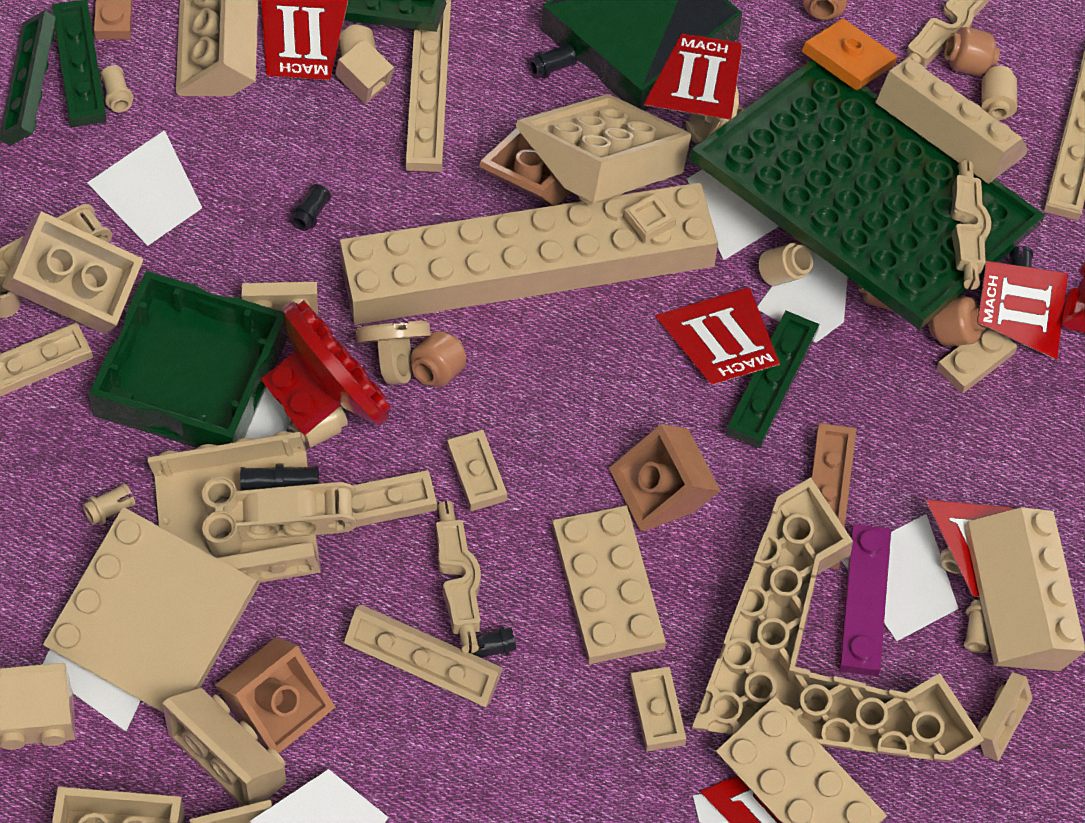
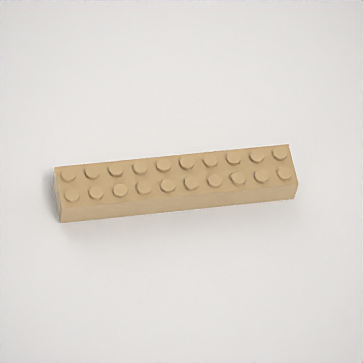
(521, 255)

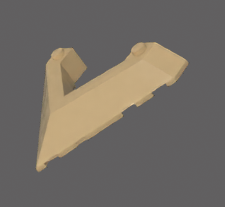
(766, 640)

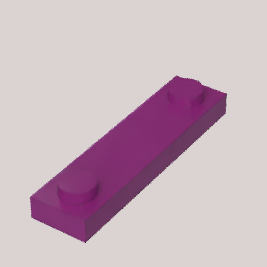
(865, 600)

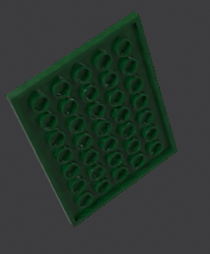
(858, 189)

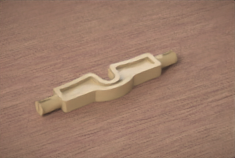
(936, 32)
(969, 237)
(461, 592)

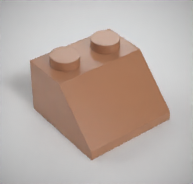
(522, 168)
(664, 477)
(276, 694)

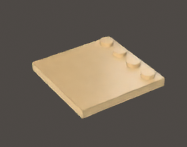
(151, 611)

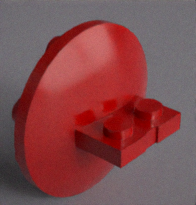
(321, 375)

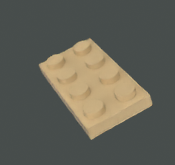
(608, 584)
(795, 772)

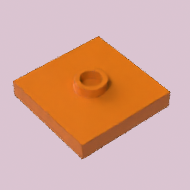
(849, 54)

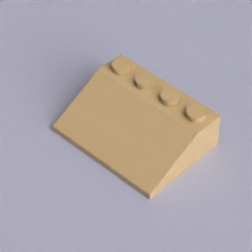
(606, 146)

